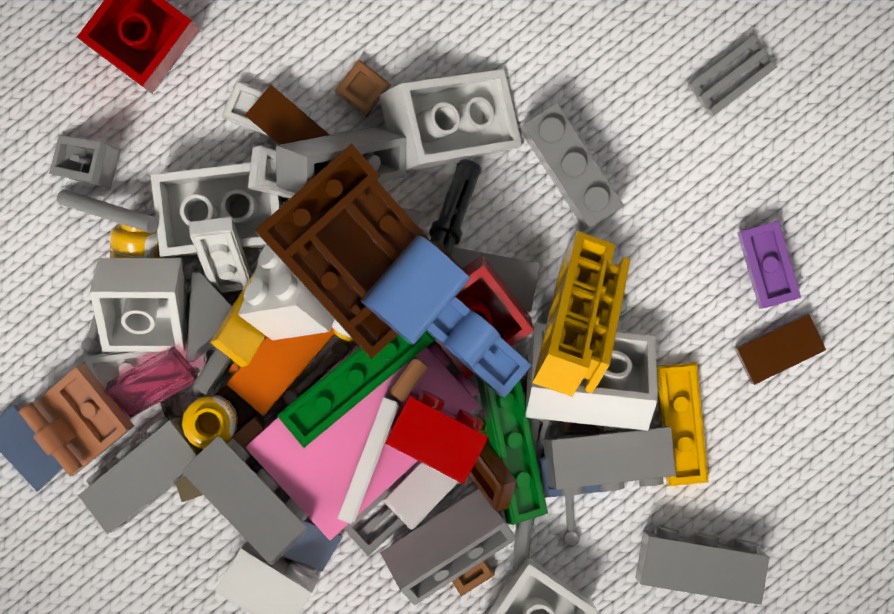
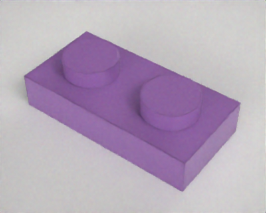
(769, 265)

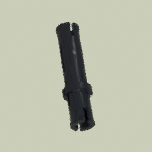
(456, 202)

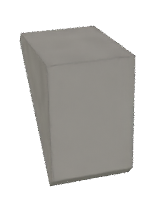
(85, 161)
(205, 316)

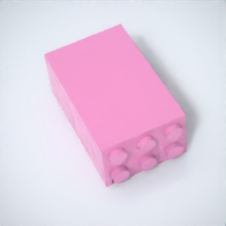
(323, 470)

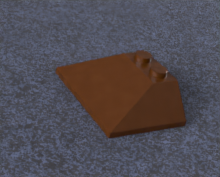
(341, 240)

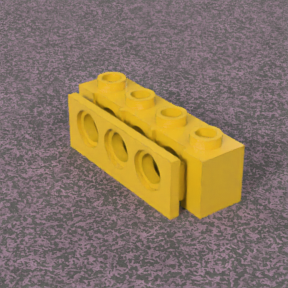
(582, 316)

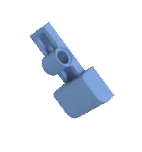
(420, 297)

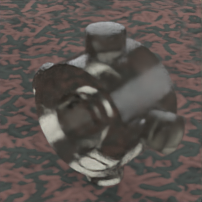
(172, 407)

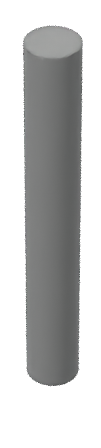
(107, 211)

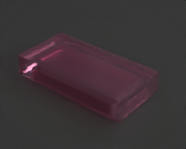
(151, 381)

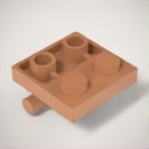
(76, 420)

